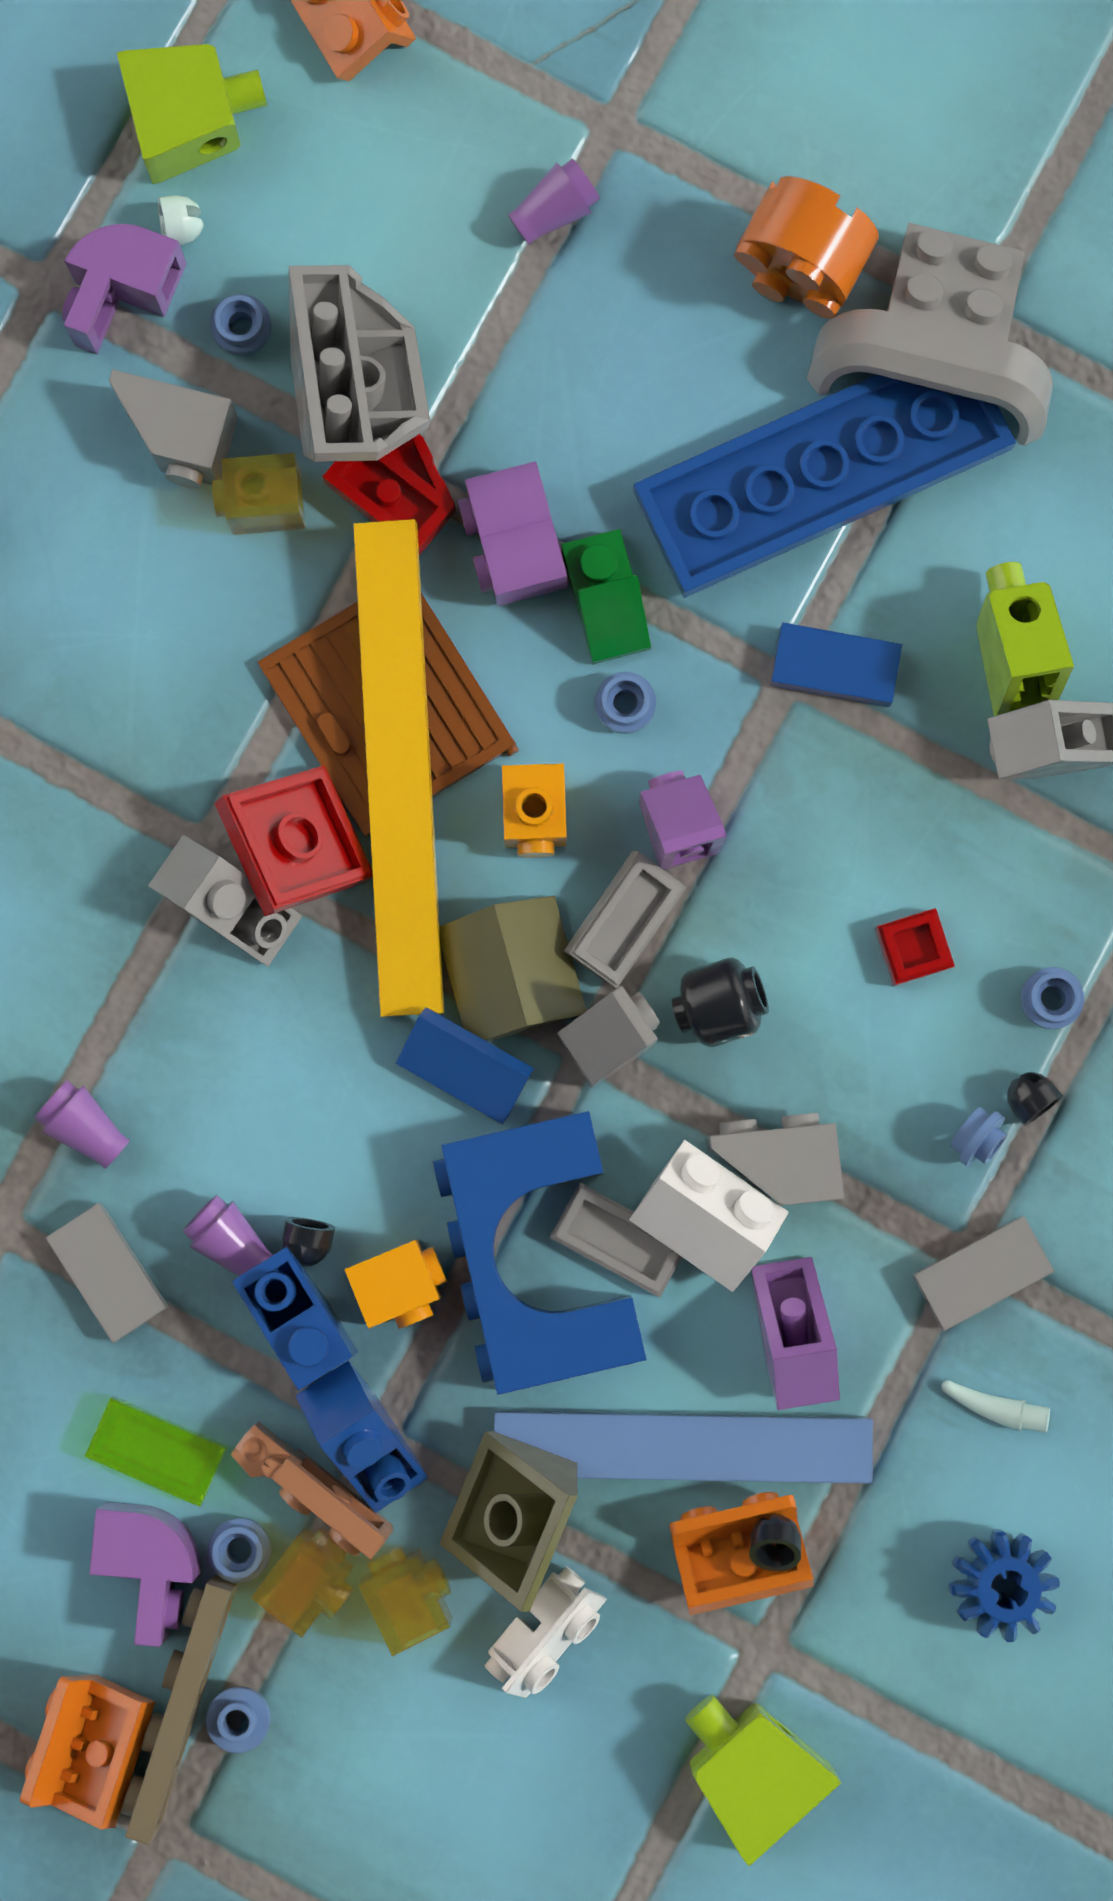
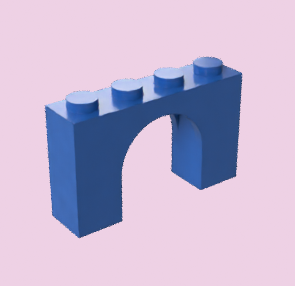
(522, 1341)

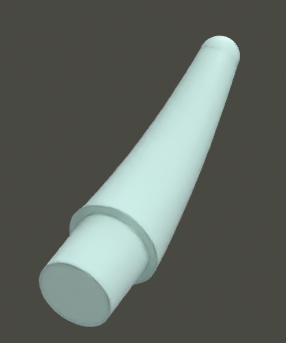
(1004, 1411)

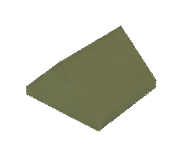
(511, 968)
(511, 1515)

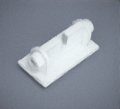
(532, 1654)

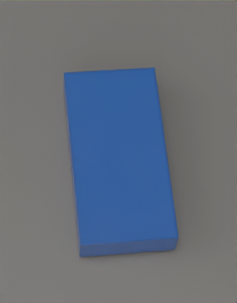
(836, 664)
(464, 1065)

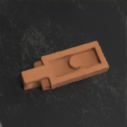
(313, 1489)

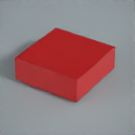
(914, 947)

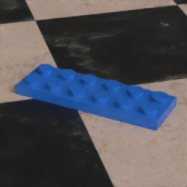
(813, 475)

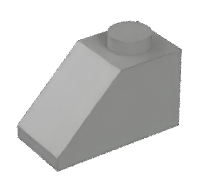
(179, 426)
(1052, 739)

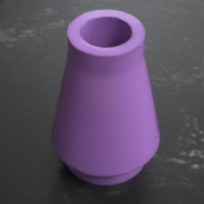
(555, 202)
(81, 1124)
(226, 1237)

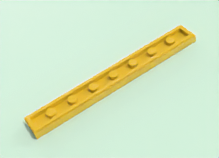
(398, 767)

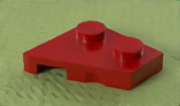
(396, 488)

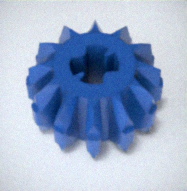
(1023, 1569)

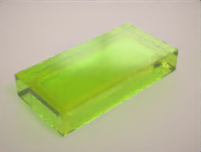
(156, 1451)

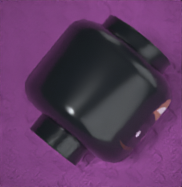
(720, 1002)

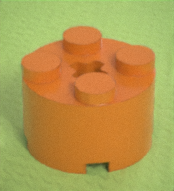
(806, 246)

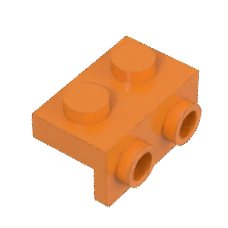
(354, 30)
(716, 1559)
(87, 1749)

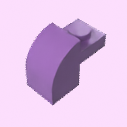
(114, 267)
(149, 1547)

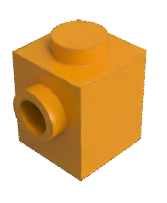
(534, 808)
(397, 1284)

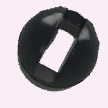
(1032, 1096)
(308, 1239)
(775, 1543)

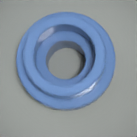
(235, 308)
(629, 684)
(1071, 998)
(979, 1137)
(227, 1566)
(241, 1699)

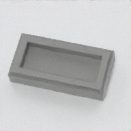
(624, 919)
(605, 1235)
(107, 1272)
(982, 1273)

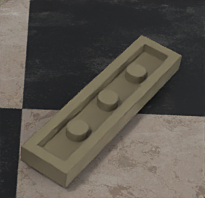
(170, 1732)

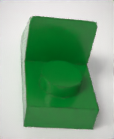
(606, 596)

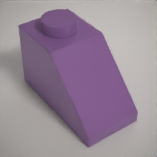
(681, 819)
(796, 1333)

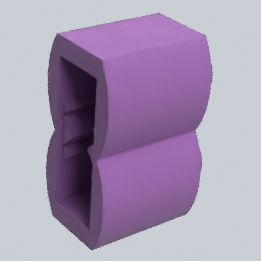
(515, 534)

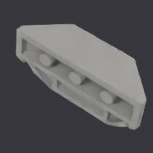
(352, 367)

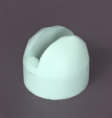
(179, 218)

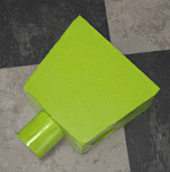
(185, 106)
(1021, 641)
(756, 1774)

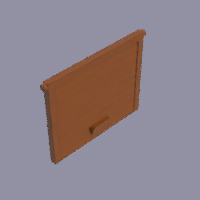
(323, 693)

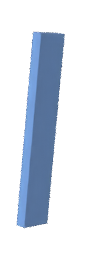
(700, 1445)

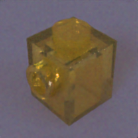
(260, 494)
(306, 1581)
(406, 1597)

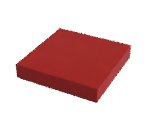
(294, 840)

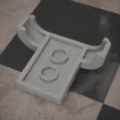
(944, 329)

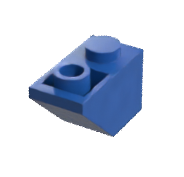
(295, 1318)
(360, 1436)

